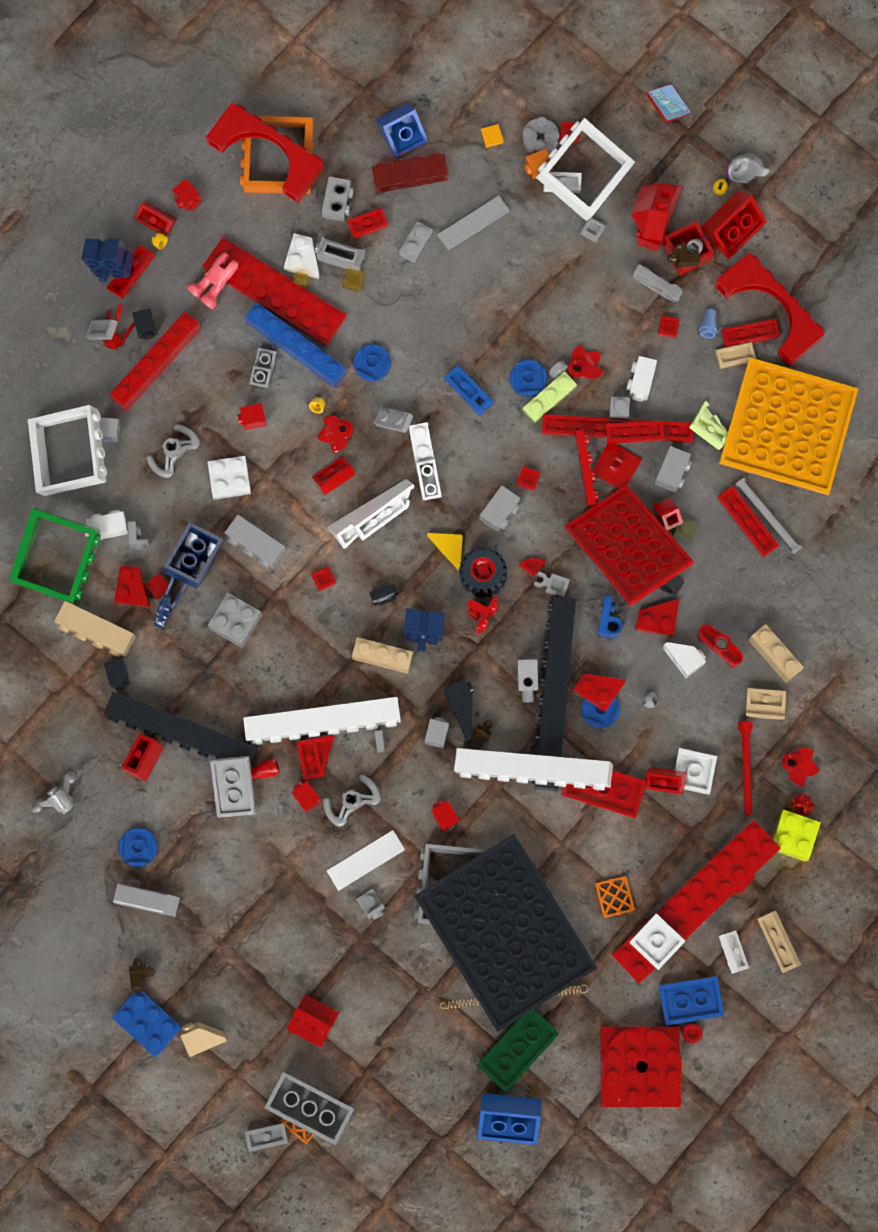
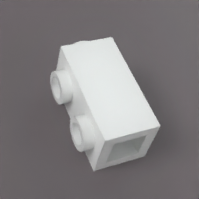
(642, 378)
(110, 525)

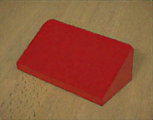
(155, 218)
(333, 475)
(665, 780)

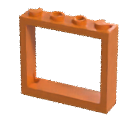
(273, 186)

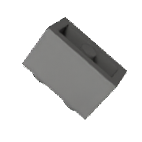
(673, 468)
(500, 509)

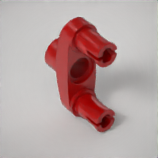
(730, 653)

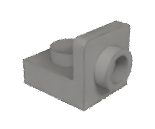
(134, 534)
(371, 904)

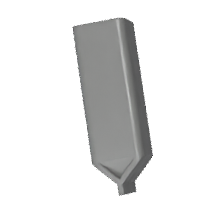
(146, 900)

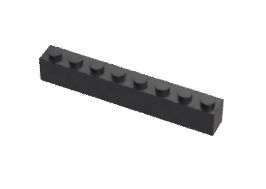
(175, 729)

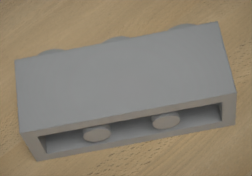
(254, 542)

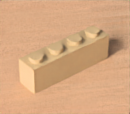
(95, 629)

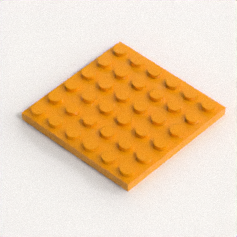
(788, 426)

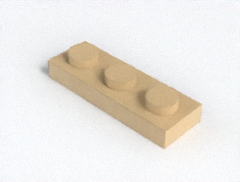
(779, 941)

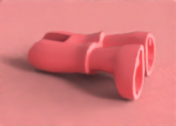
(216, 276)

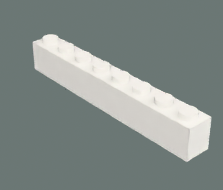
(322, 720)
(533, 768)

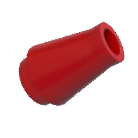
(266, 769)

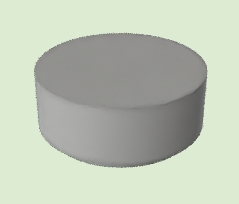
(558, 369)

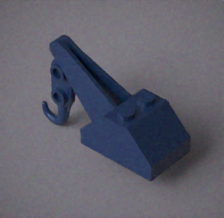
(188, 563)

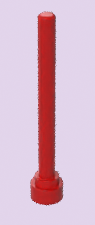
(745, 729)

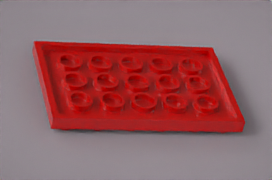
(628, 545)

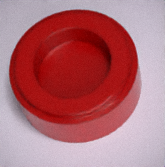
(692, 1033)

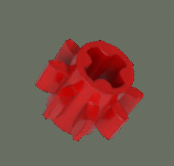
(802, 805)

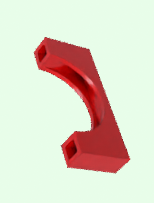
(238, 125)
(751, 275)

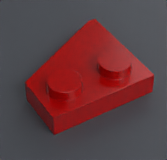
(131, 588)
(658, 619)
(599, 689)
(314, 756)

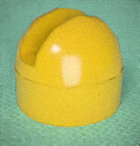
(724, 187)
(160, 240)
(317, 401)

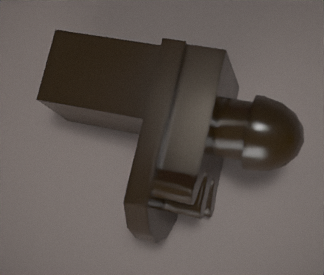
(682, 259)
(481, 735)
(137, 972)

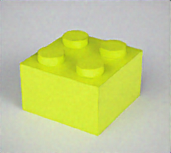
(795, 835)

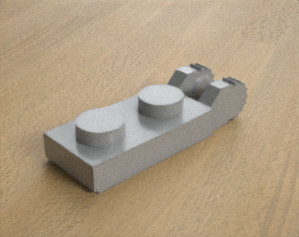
(657, 283)

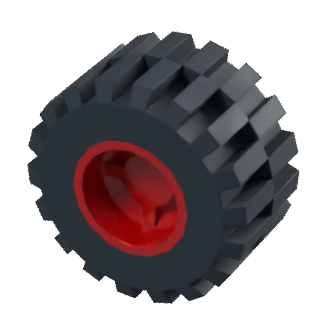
(483, 571)

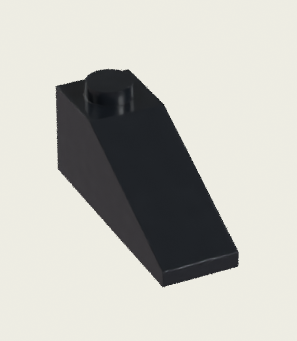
(460, 700)

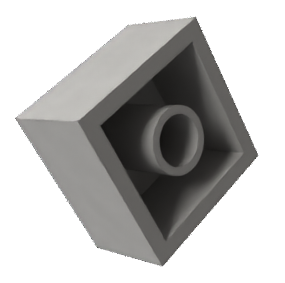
(235, 620)

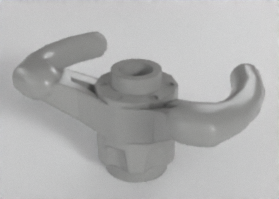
(170, 444)
(57, 797)
(372, 799)

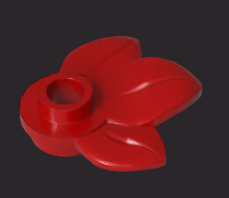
(586, 362)
(333, 434)
(802, 767)

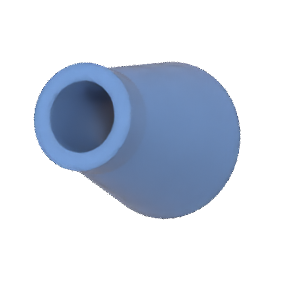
(708, 325)

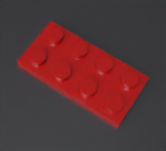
(621, 798)

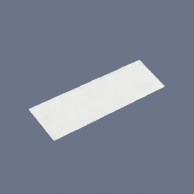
(365, 860)

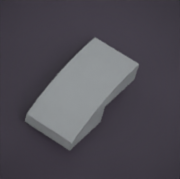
(263, 368)

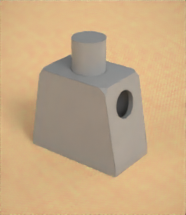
(526, 669)

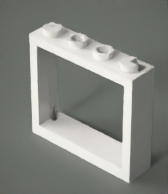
(564, 193)
(39, 453)

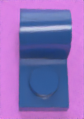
(605, 620)

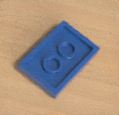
(691, 1000)
(147, 1023)

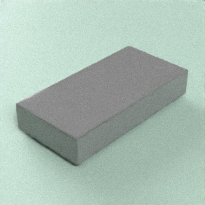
(101, 329)

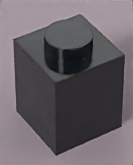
(144, 324)
(117, 674)

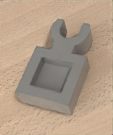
(555, 584)

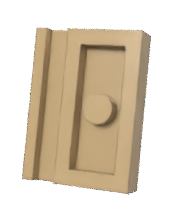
(765, 704)

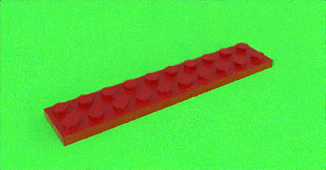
(705, 892)

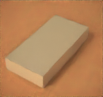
(734, 355)

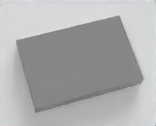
(233, 786)

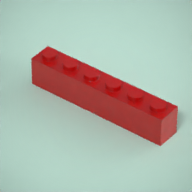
(155, 361)

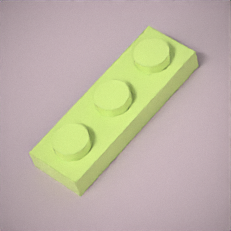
(549, 397)

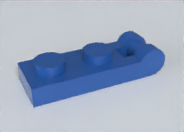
(468, 390)

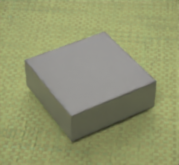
(593, 229)
(379, 741)

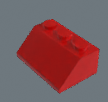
(734, 224)

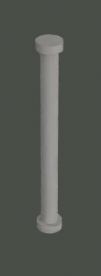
(768, 515)

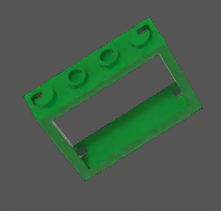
(26, 545)

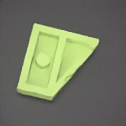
(709, 427)

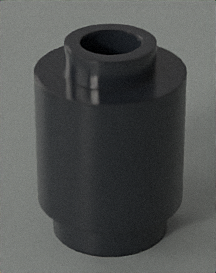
(383, 594)

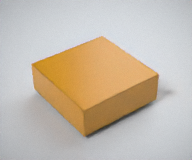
(492, 136)

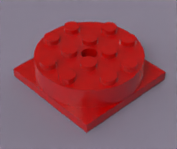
(621, 1081)

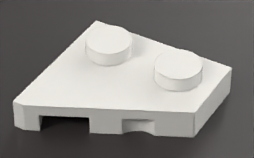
(302, 256)

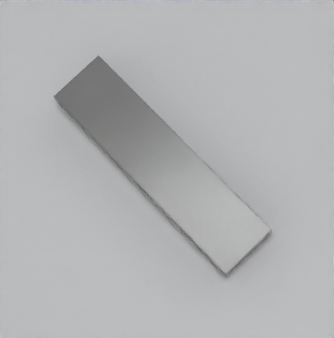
(473, 223)

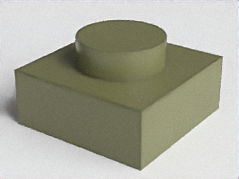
(686, 530)

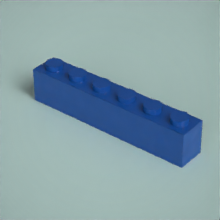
(295, 345)

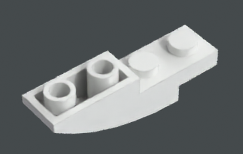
(424, 461)

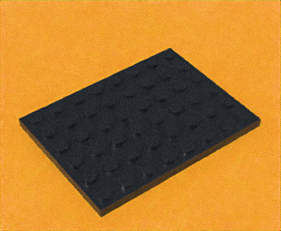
(505, 932)

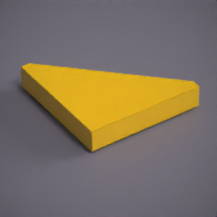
(449, 545)

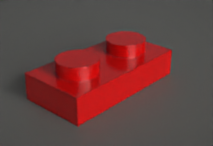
(367, 223)

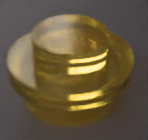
(301, 278)

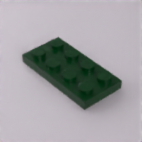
(517, 1050)

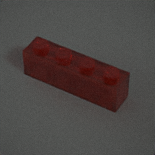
(409, 173)

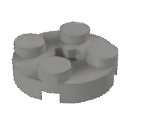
(541, 126)

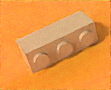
(775, 653)
(382, 655)

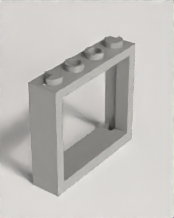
(424, 872)

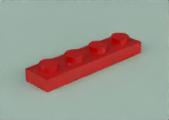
(585, 459)
(747, 521)

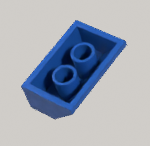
(509, 1119)

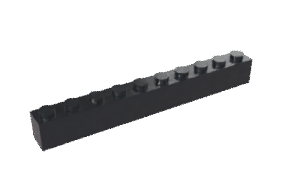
(555, 681)

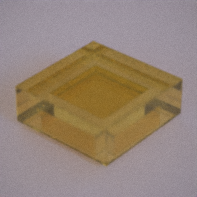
(354, 280)

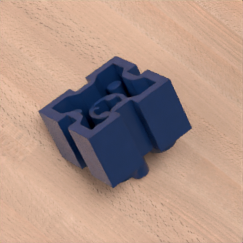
(107, 258)
(423, 626)

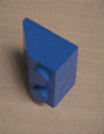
(402, 130)

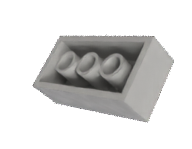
(309, 1108)

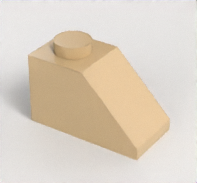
(200, 1037)

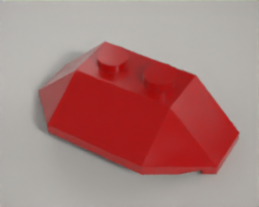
(655, 209)

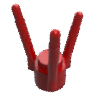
(116, 341)

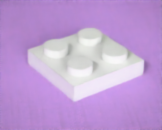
(229, 477)
(699, 770)
(657, 941)

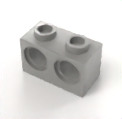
(333, 199)

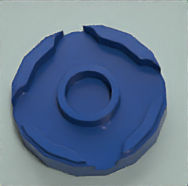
(372, 362)
(528, 378)
(597, 717)
(138, 847)

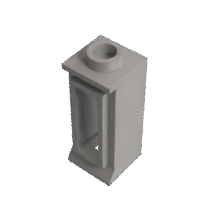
(342, 262)

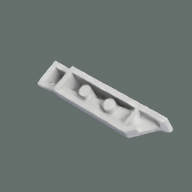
(372, 515)

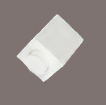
(685, 657)

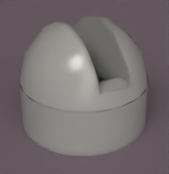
(694, 249)
(650, 700)

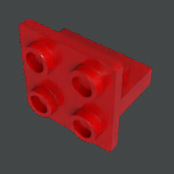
(478, 611)
(312, 1021)

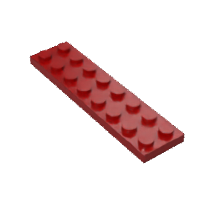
(279, 294)

